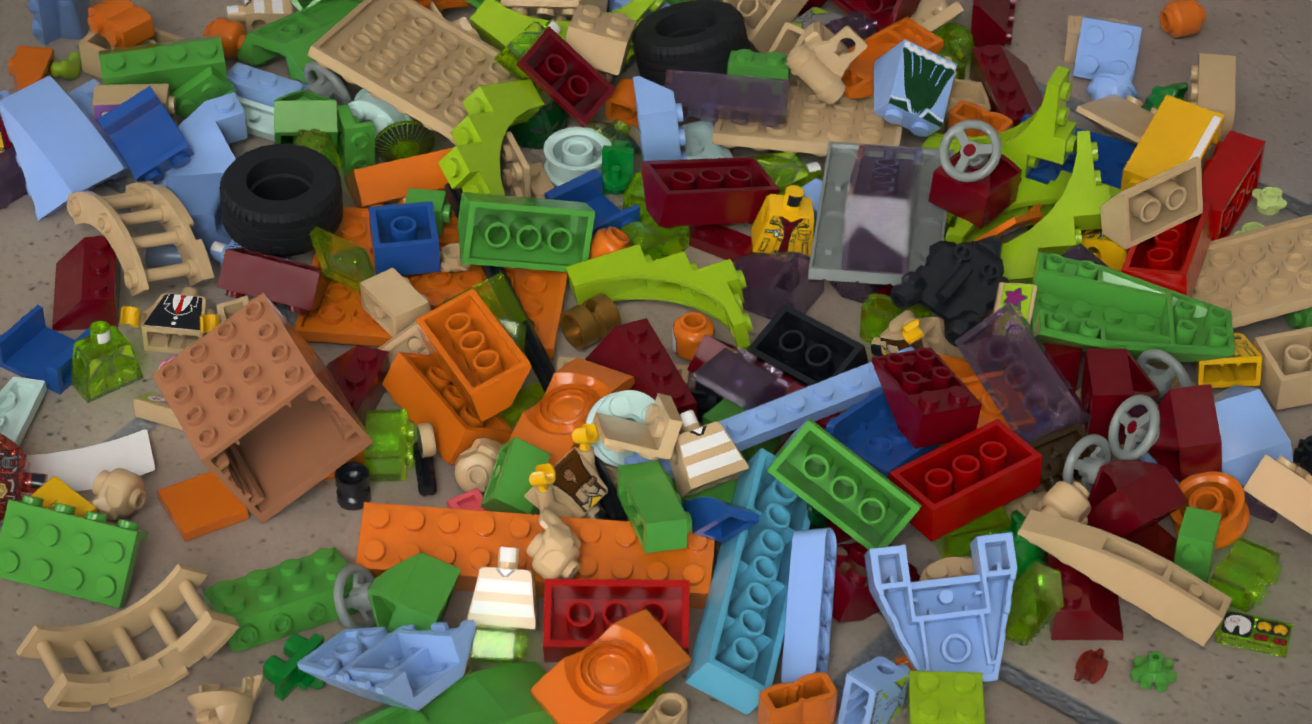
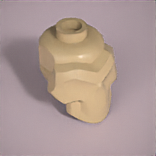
(476, 464)
(118, 493)
(1066, 501)
(555, 549)

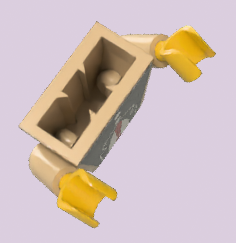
(172, 321)

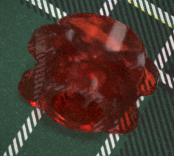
(1091, 666)

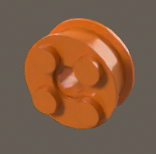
(1217, 494)

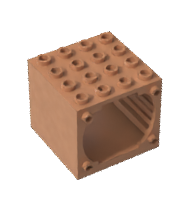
(261, 408)

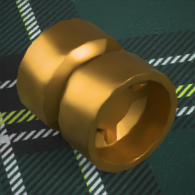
(587, 322)

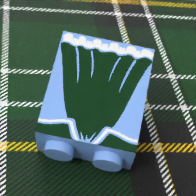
(913, 88)

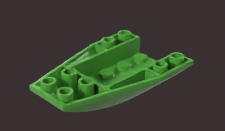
(294, 36)
(1108, 309)
(481, 697)

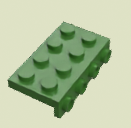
(69, 551)
(280, 598)

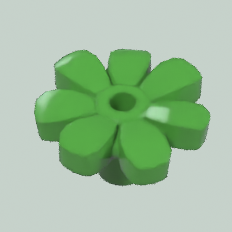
(1153, 671)

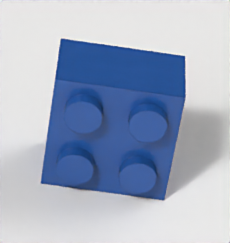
(405, 238)

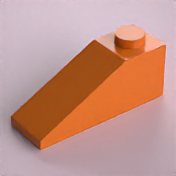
(30, 65)

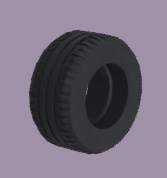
(688, 38)
(274, 172)

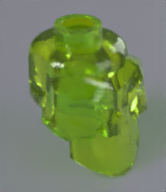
(957, 40)

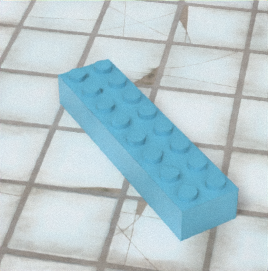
(749, 593)

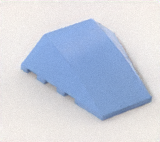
(57, 145)
(1246, 432)
(394, 667)

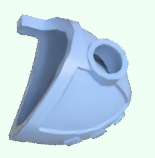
(1110, 84)

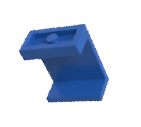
(146, 136)
(589, 189)
(38, 351)

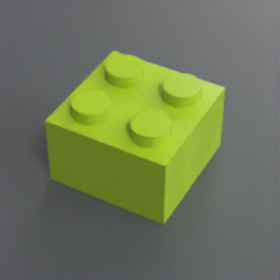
(945, 698)

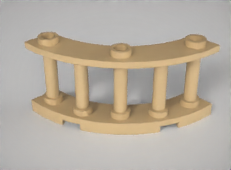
(147, 205)
(141, 677)

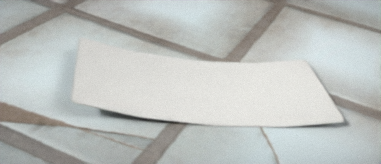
(81, 466)

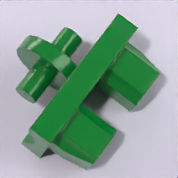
(617, 167)
(287, 675)

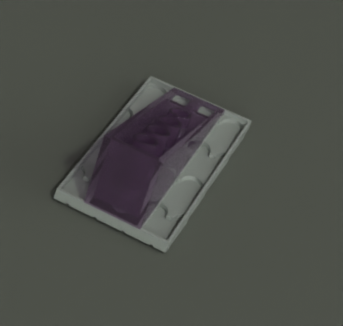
(875, 213)

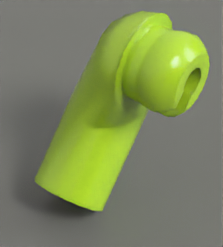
(67, 69)

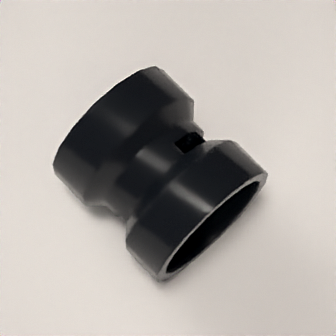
(352, 486)

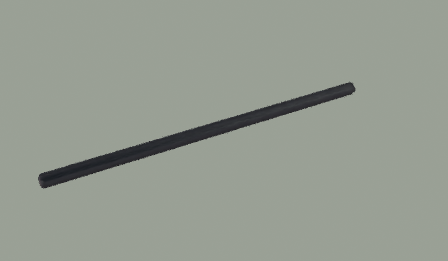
(544, 370)

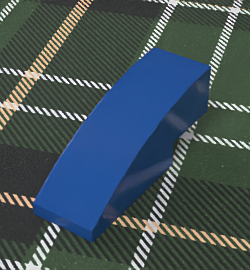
(718, 518)

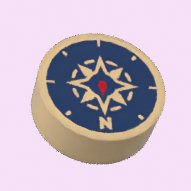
(426, 439)

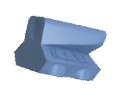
(59, 19)
(202, 200)

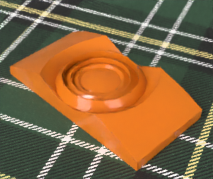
(860, 74)
(567, 405)
(611, 672)

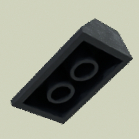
(806, 347)

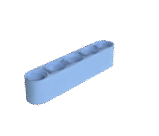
(809, 603)

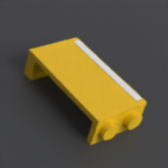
(1173, 137)

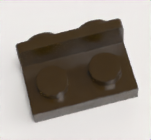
(1054, 452)

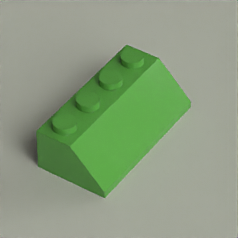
(162, 62)
(523, 231)
(842, 486)

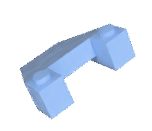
(208, 135)
(952, 620)

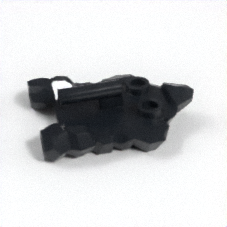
(955, 283)

